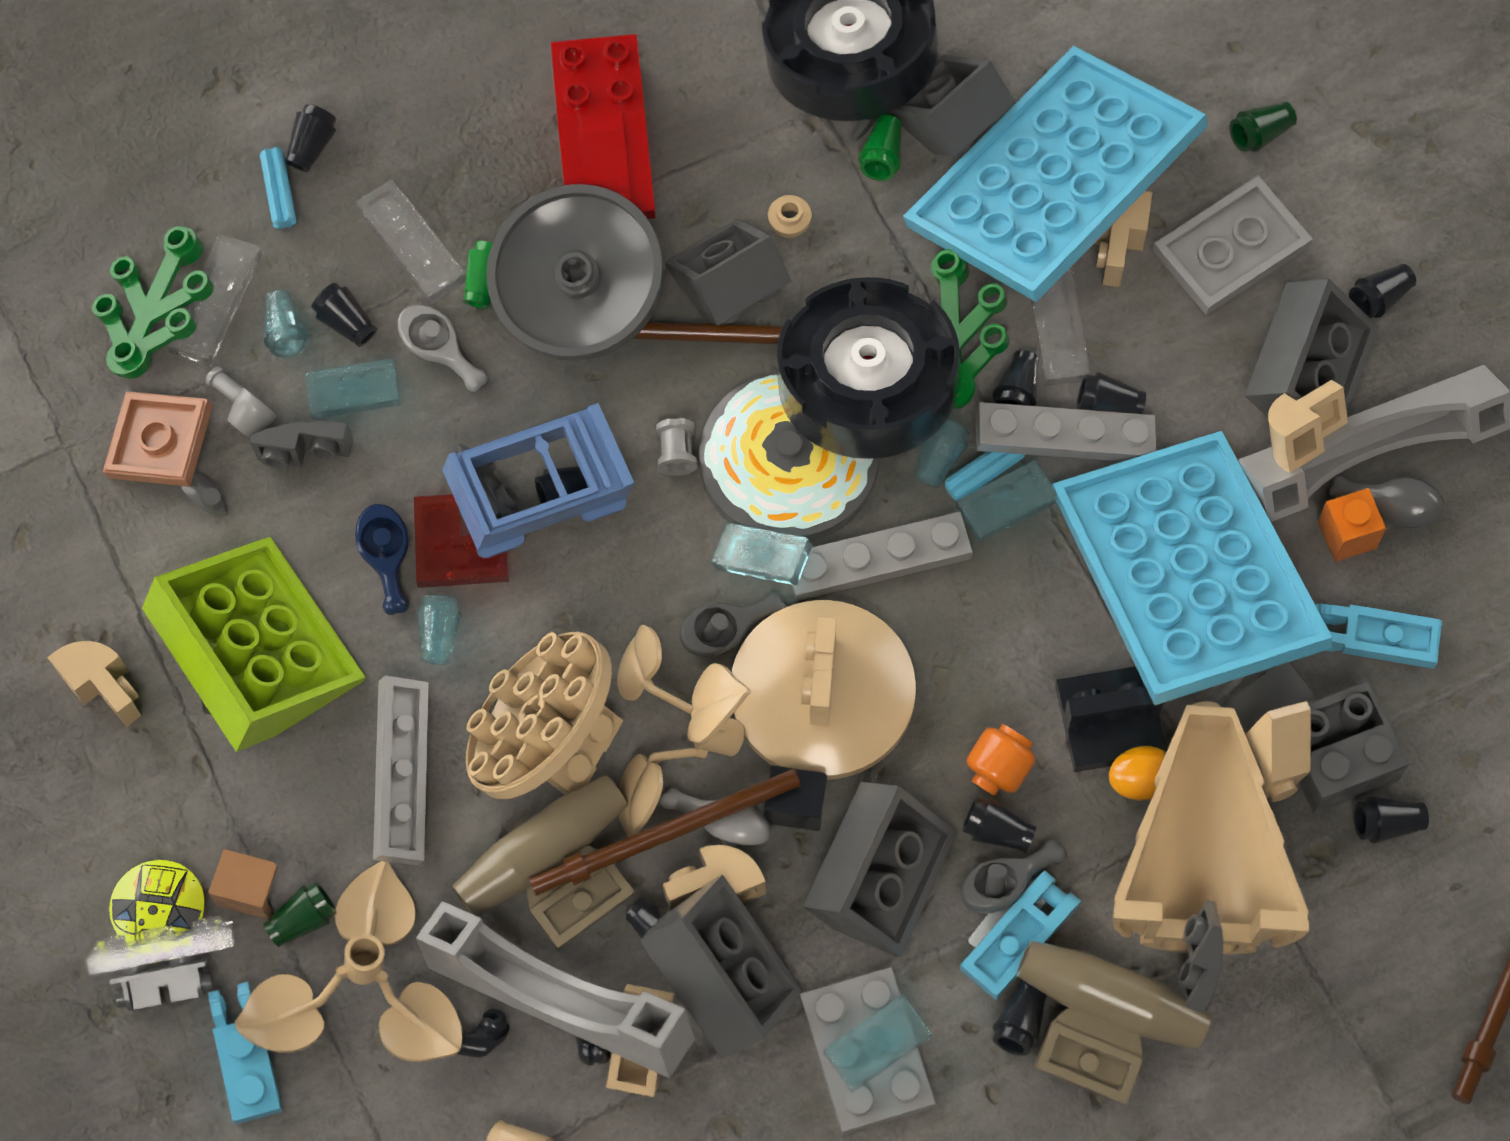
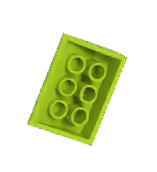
(250, 641)

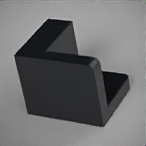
(800, 806)

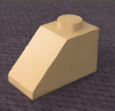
(1282, 749)

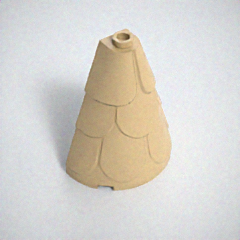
(1210, 840)

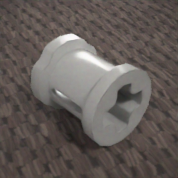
(676, 447)

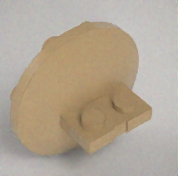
(824, 688)
(545, 721)

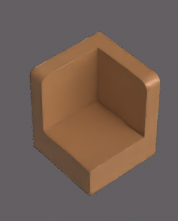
(243, 884)

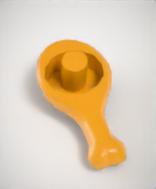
(1135, 771)

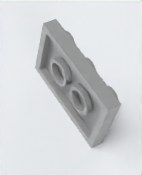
(1232, 245)
(893, 1092)

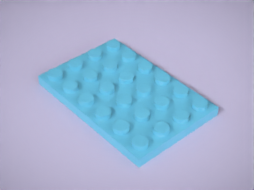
(1055, 172)
(1190, 567)

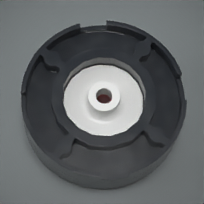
(850, 54)
(868, 368)

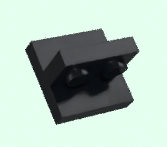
(1107, 716)

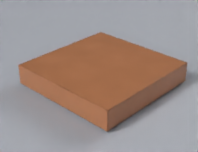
(157, 438)

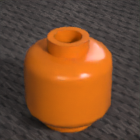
(1000, 760)

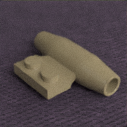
(541, 845)
(1106, 1015)

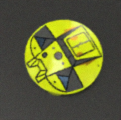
(154, 897)

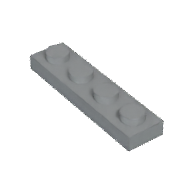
(1063, 432)
(884, 555)
(401, 771)

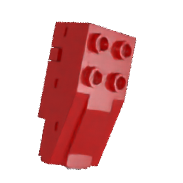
(603, 117)

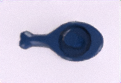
(383, 545)

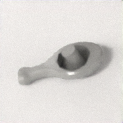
(434, 339)
(743, 828)

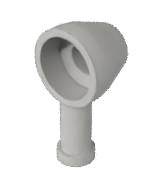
(247, 411)

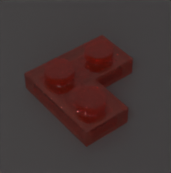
(445, 555)

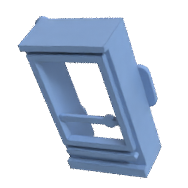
(596, 456)

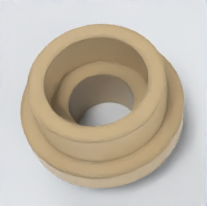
(789, 226)

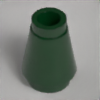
(1260, 126)
(301, 914)

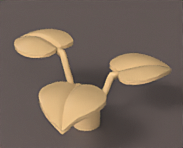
(710, 728)
(370, 915)

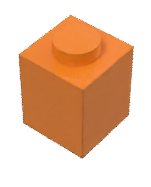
(1351, 524)

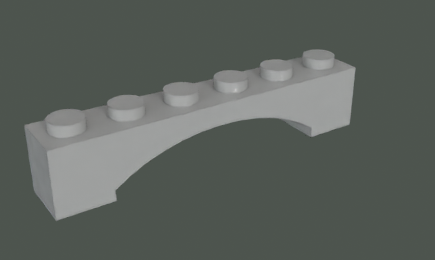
(1459, 407)
(626, 1024)

